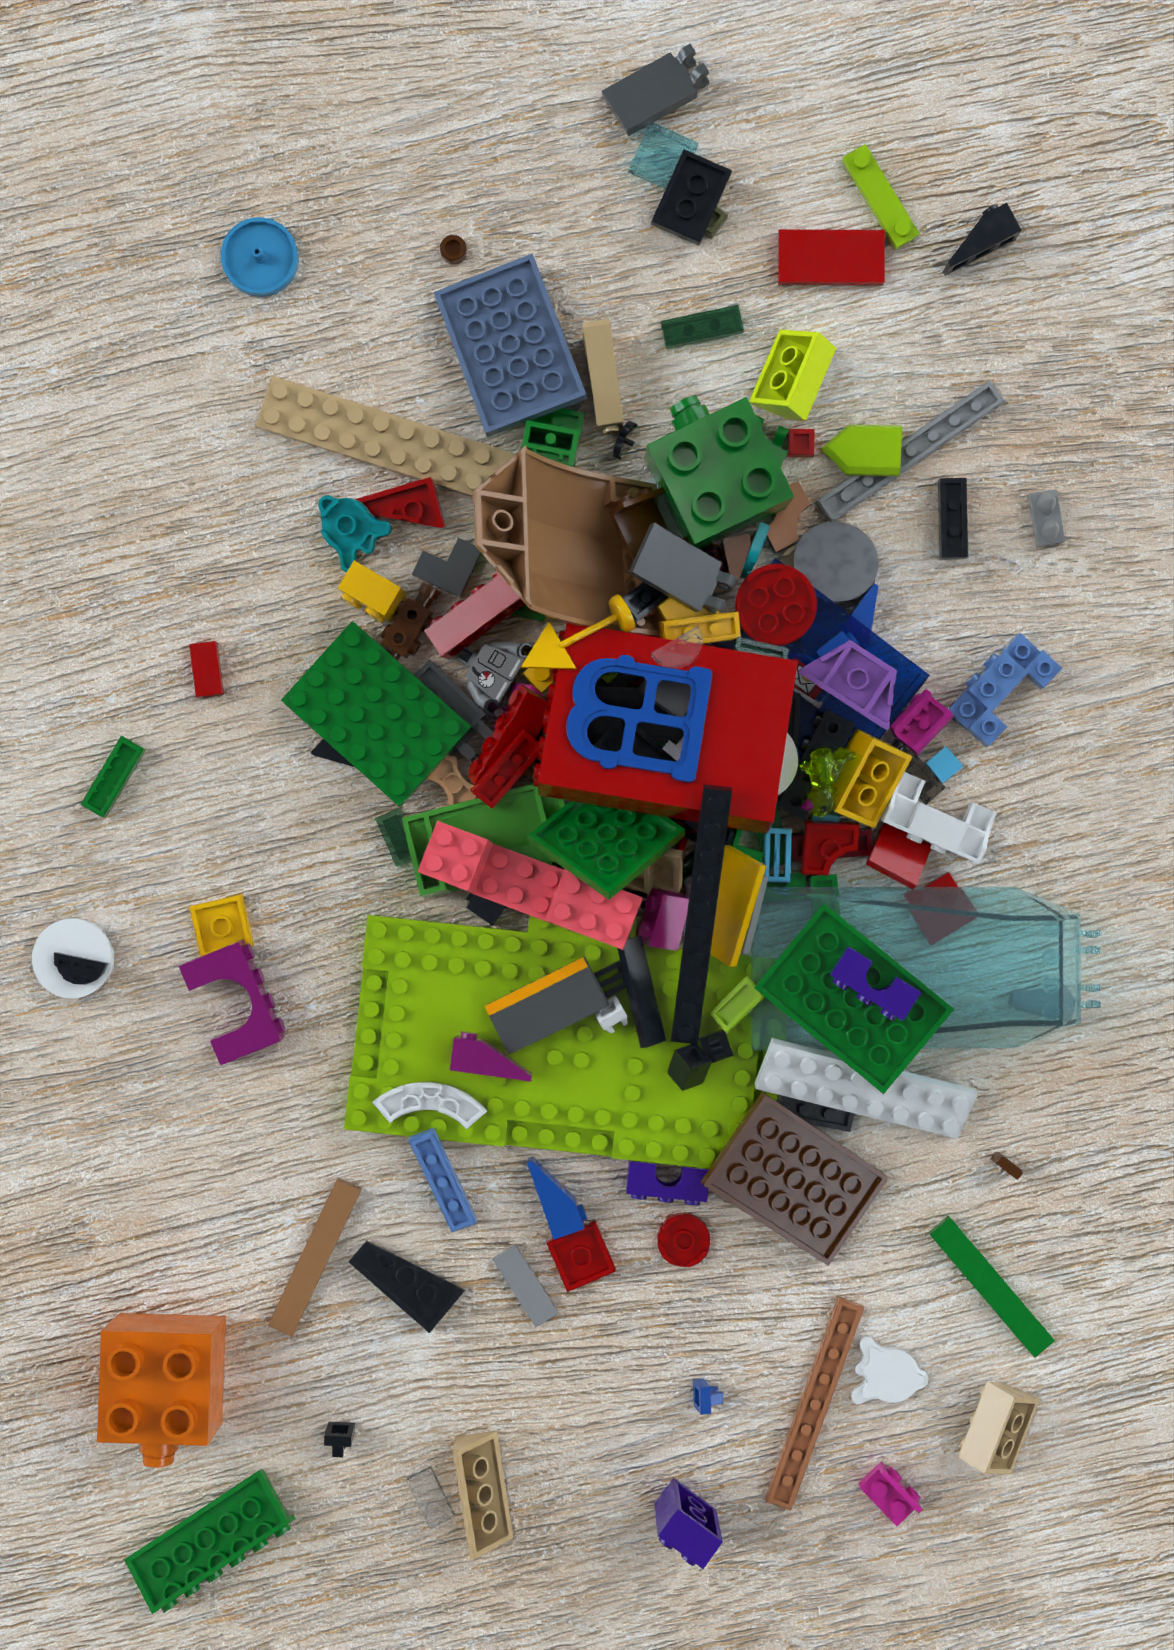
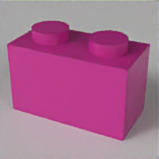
(664, 919)

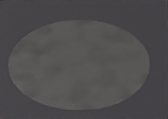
(837, 560)

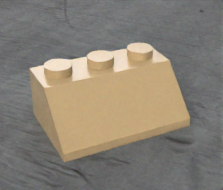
(998, 1428)

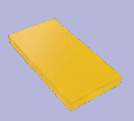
(735, 904)

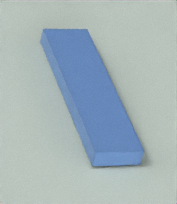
(442, 1179)

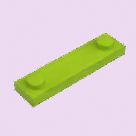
(880, 197)

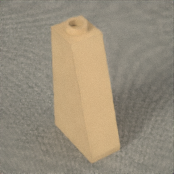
(602, 376)

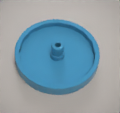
(259, 257)

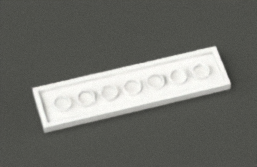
(830, 1082)

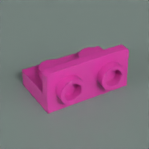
(889, 1494)

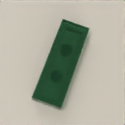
(701, 327)

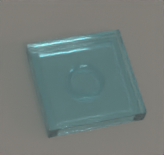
(659, 154)

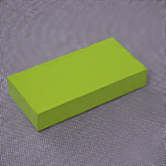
(736, 1004)

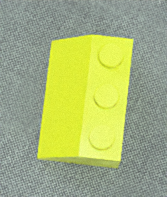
(793, 374)

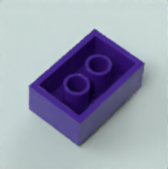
(687, 1524)

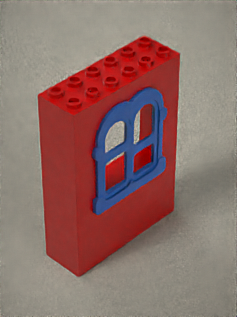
(729, 739)

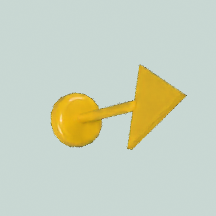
(551, 652)

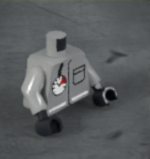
(493, 672)

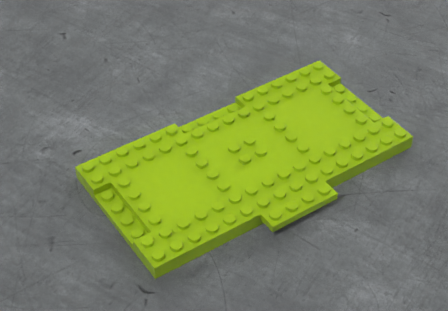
(586, 1085)

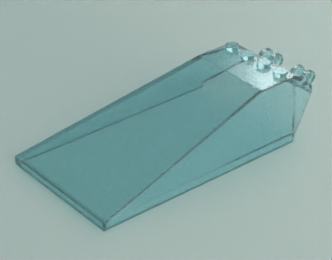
(986, 951)

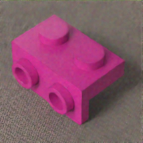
(920, 721)

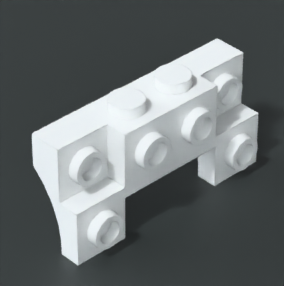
(945, 832)

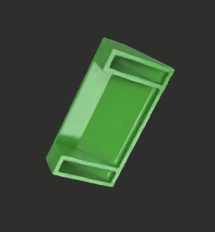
(505, 825)

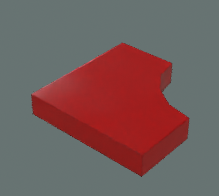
(825, 843)

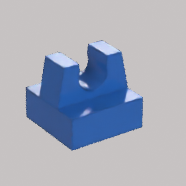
(705, 1396)

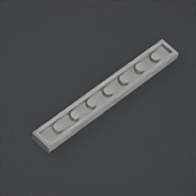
(914, 449)

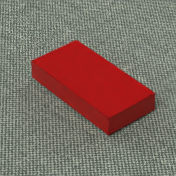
(206, 669)

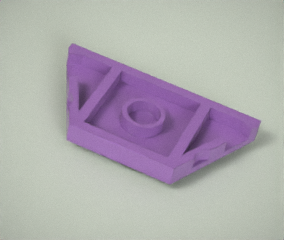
(856, 680)

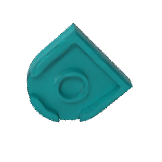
(755, 549)

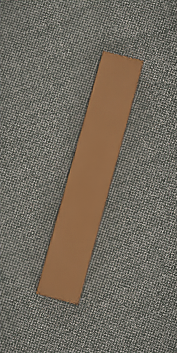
(314, 1257)

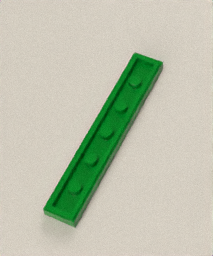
(991, 1286)

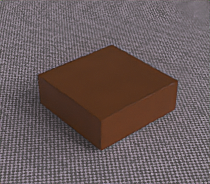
(1006, 1165)

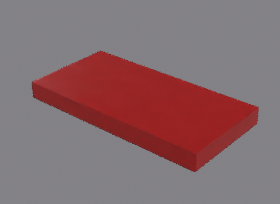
(831, 257)

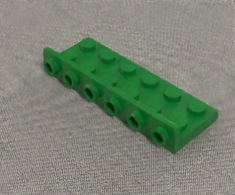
(208, 1542)

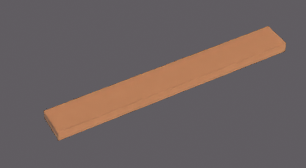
(814, 1403)

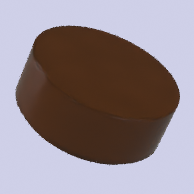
(453, 249)

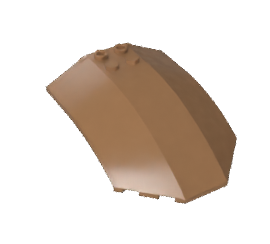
(555, 540)

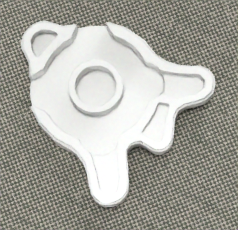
(887, 1373)

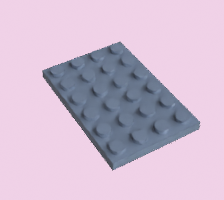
(510, 345)

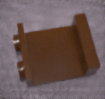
(634, 517)

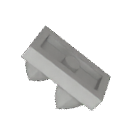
(1046, 518)

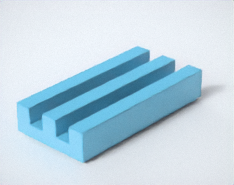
(787, 856)

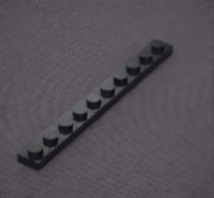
(701, 913)

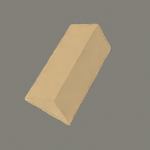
(482, 1492)

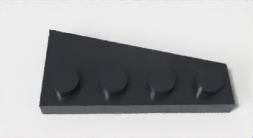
(410, 1287)

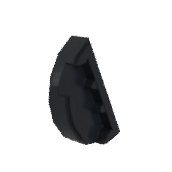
(79, 969)

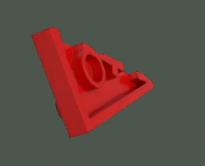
(410, 502)

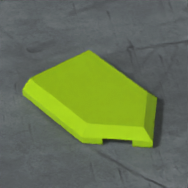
(867, 450)

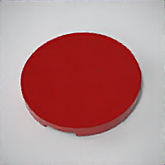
(776, 604)

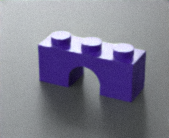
(894, 999)
(644, 1182)

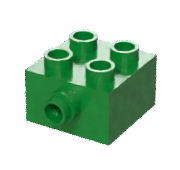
(717, 471)

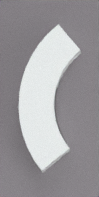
(430, 1096)

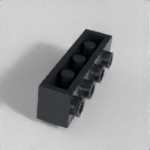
(829, 732)

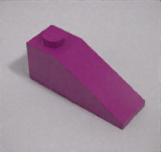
(480, 1057)

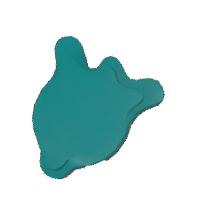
(350, 527)

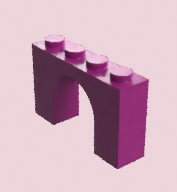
(236, 964)

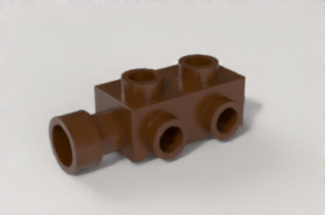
(410, 628)

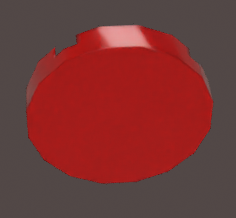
(683, 1240)

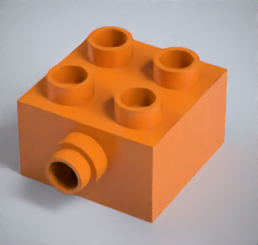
(161, 1382)

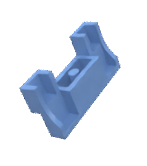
(995, 682)

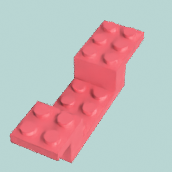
(527, 885)

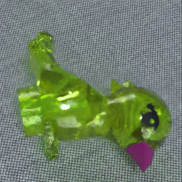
(824, 772)

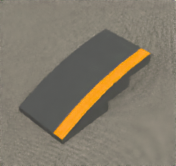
(546, 1005)

